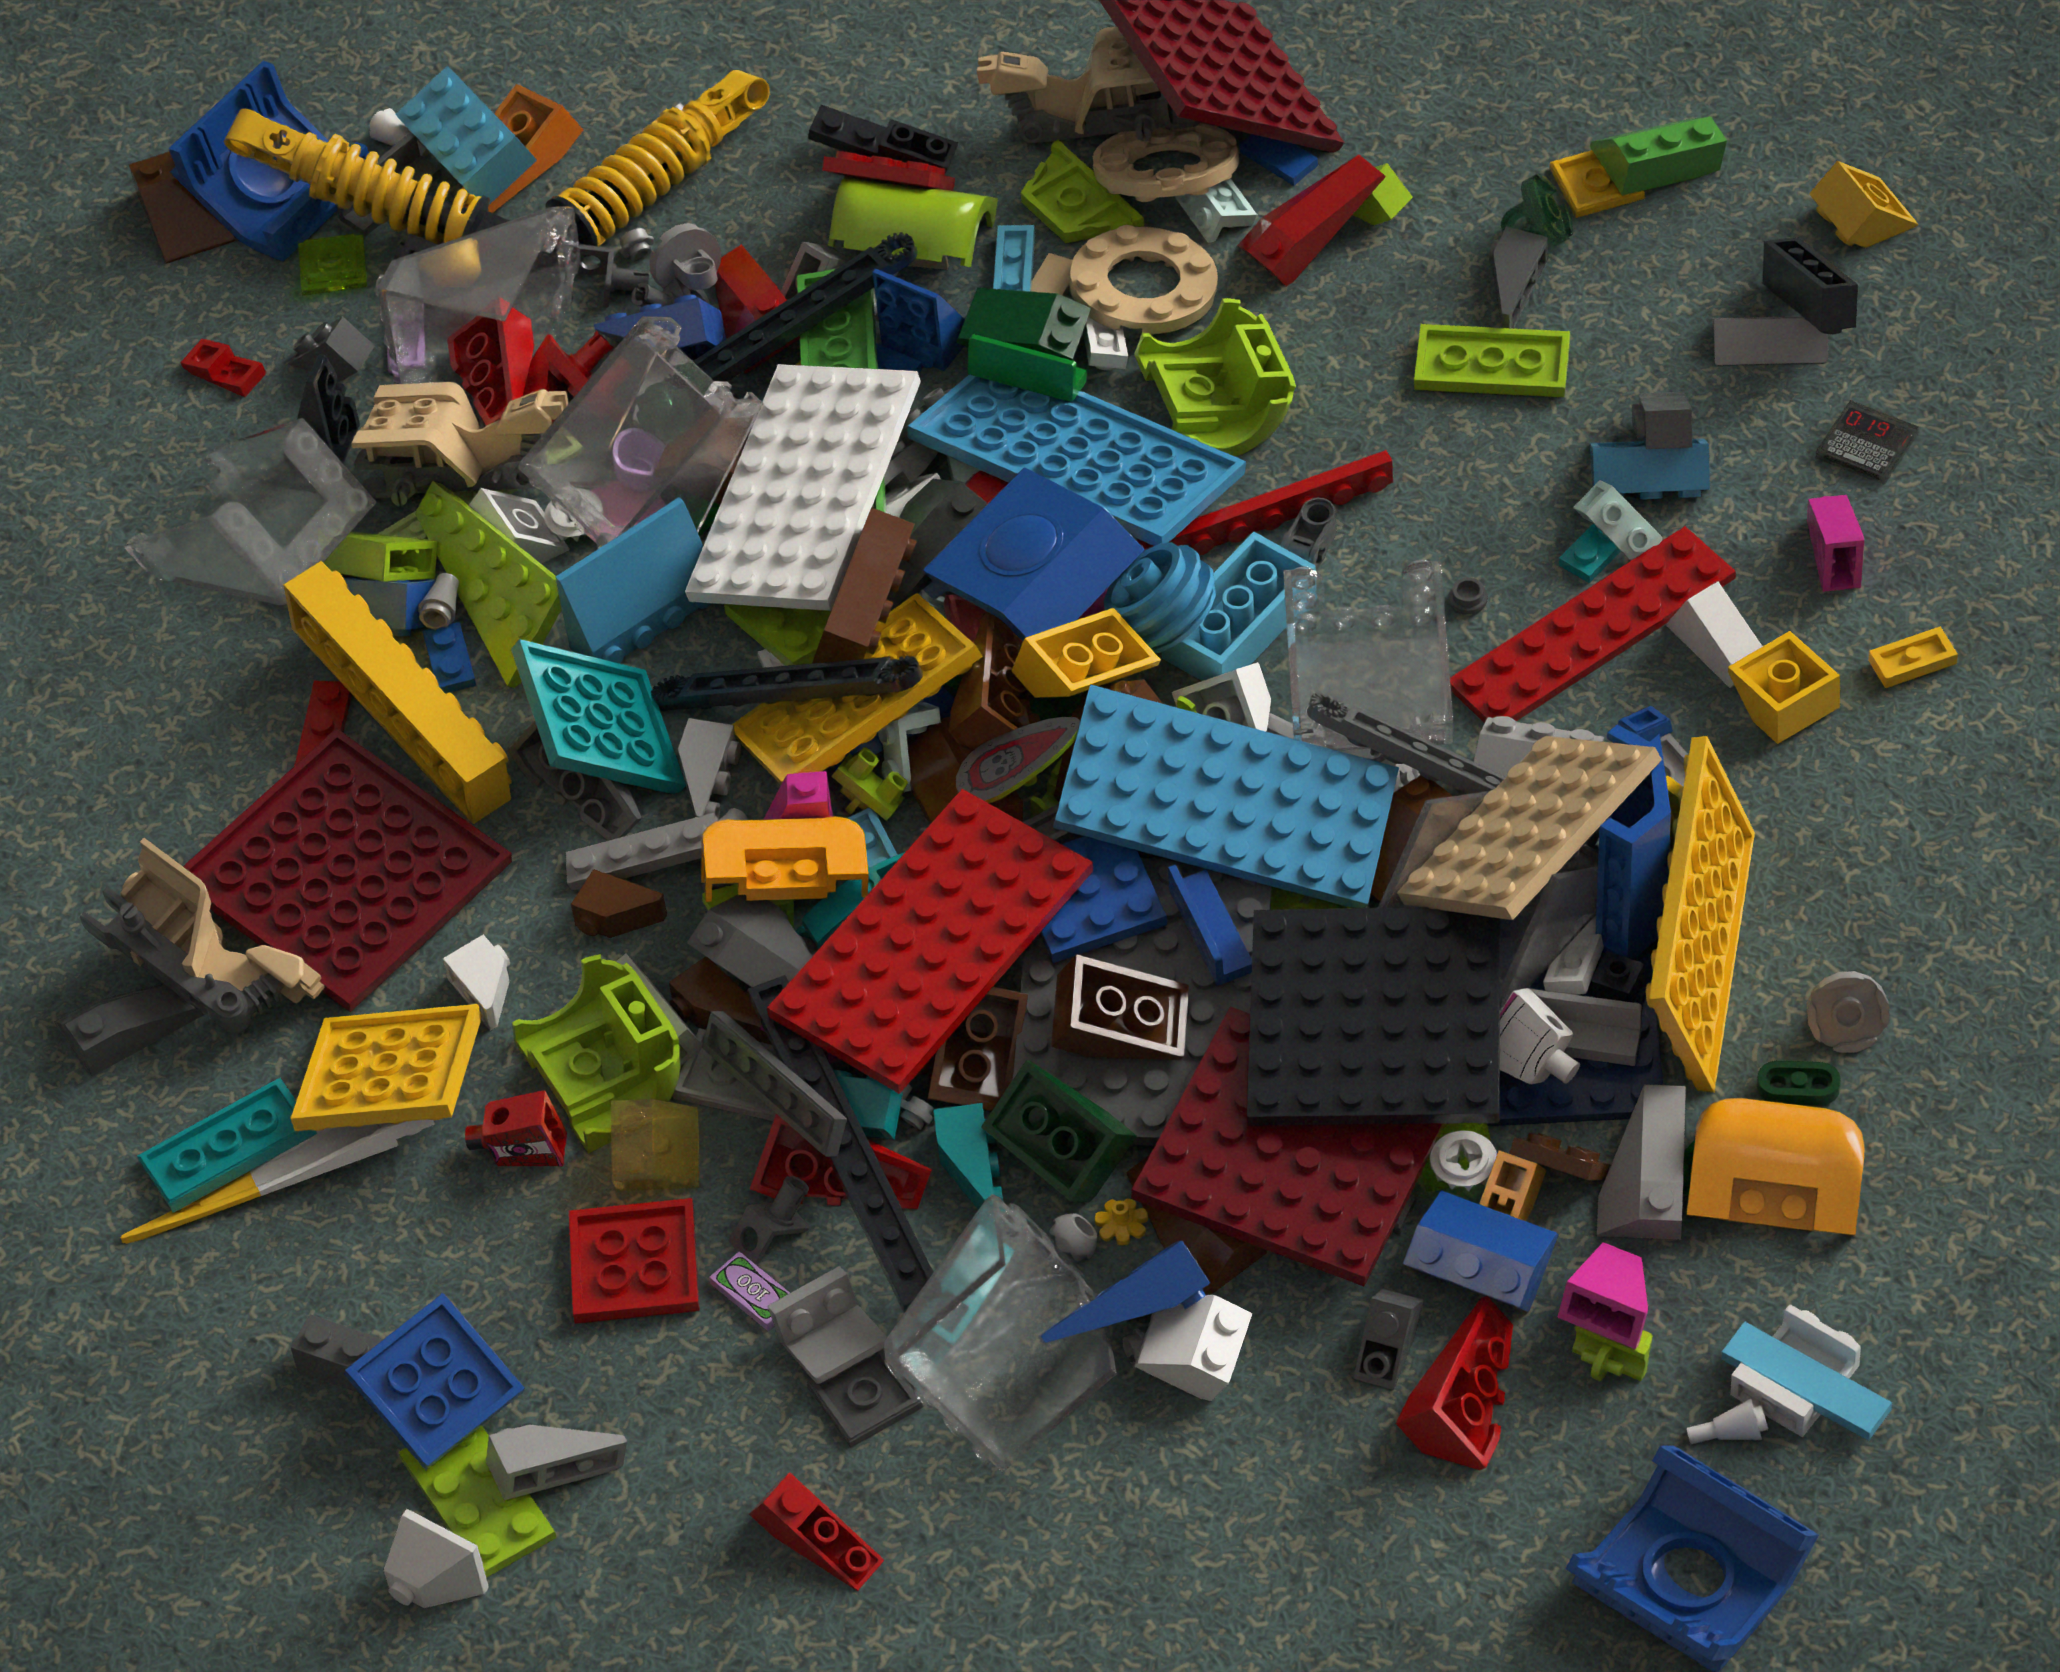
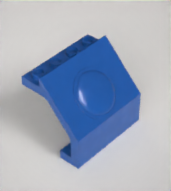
(245, 195)
(1034, 556)
(1634, 860)
(1704, 1511)

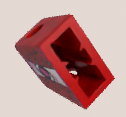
(520, 1132)

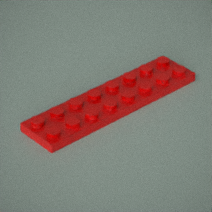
(1590, 628)

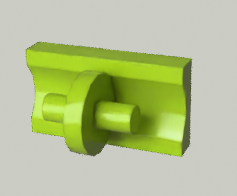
(868, 789)
(1612, 1357)

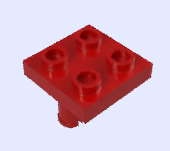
(576, 366)

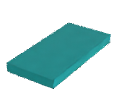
(223, 1146)

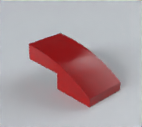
(219, 366)

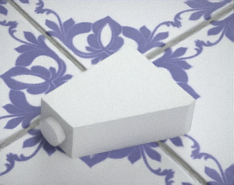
(1714, 630)

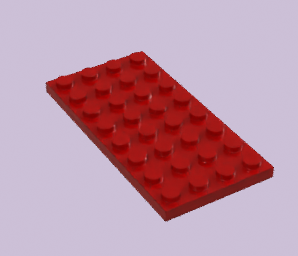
(930, 940)

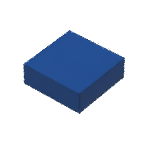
(1647, 723)

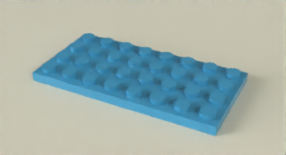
(1127, 464)
(1226, 797)

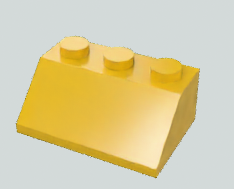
(1082, 654)

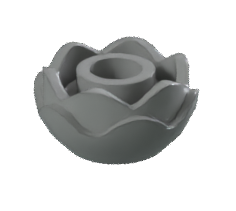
(1074, 1236)

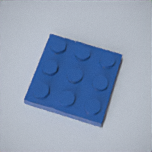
(1108, 905)
(434, 1381)

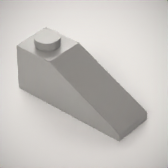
(547, 1457)

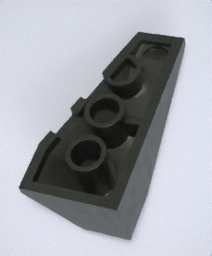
(939, 516)

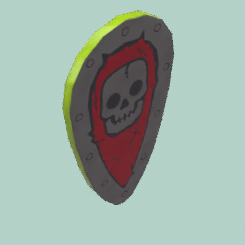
(1015, 758)

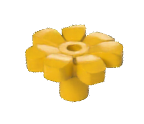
(1121, 1221)

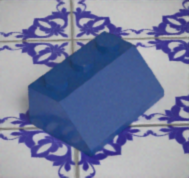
(1481, 1250)

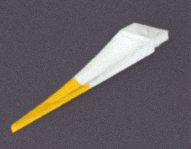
(312, 1157)

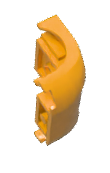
(783, 857)
(1777, 1166)

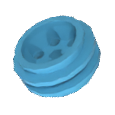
(1163, 594)

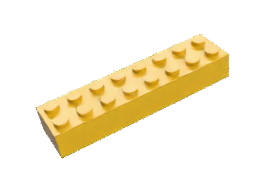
(398, 692)

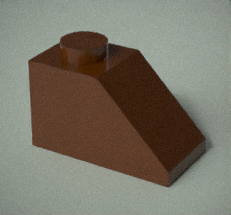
(615, 906)

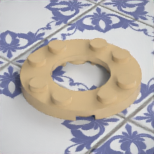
(1116, 155)
(1155, 315)

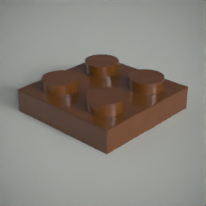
(1547, 1151)

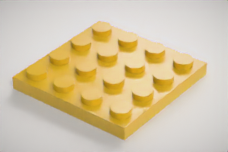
(387, 1068)

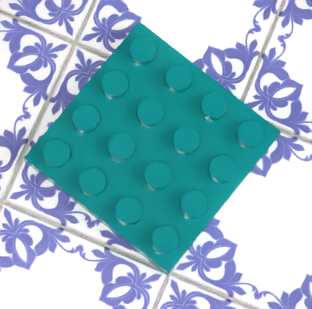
(597, 717)

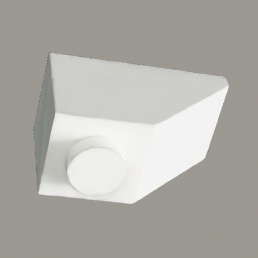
(480, 977)

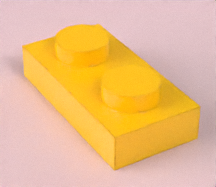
(1913, 657)

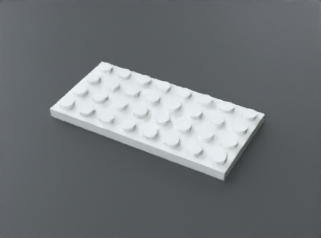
(803, 487)

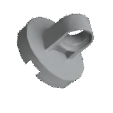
(688, 255)
(1847, 1011)

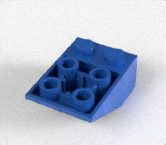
(916, 321)
(700, 324)

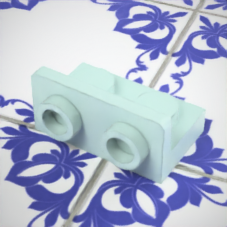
(1217, 209)

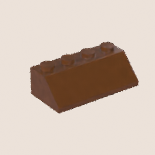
(865, 589)
(933, 771)

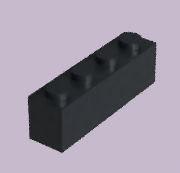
(1810, 284)

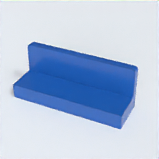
(1210, 925)

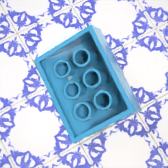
(632, 586)

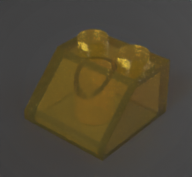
(654, 1145)

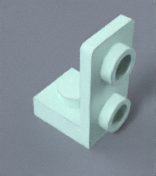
(1618, 520)
(895, 739)

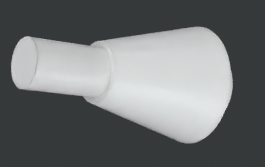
(390, 130)
(1738, 1423)

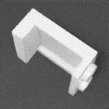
(1813, 1338)

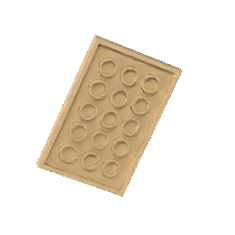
(1528, 826)

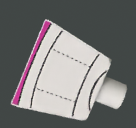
(1534, 1040)

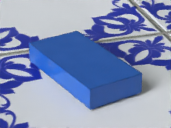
(1279, 157)

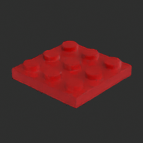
(888, 170)
(633, 1260)

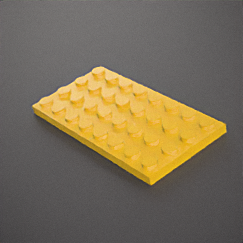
(1701, 915)

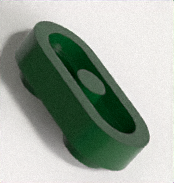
(1798, 1082)

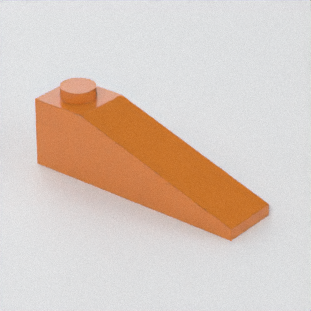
(542, 128)

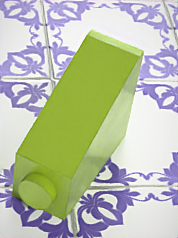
(384, 557)

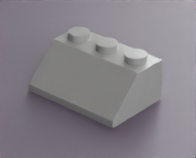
(1507, 742)

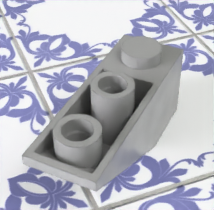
(705, 761)

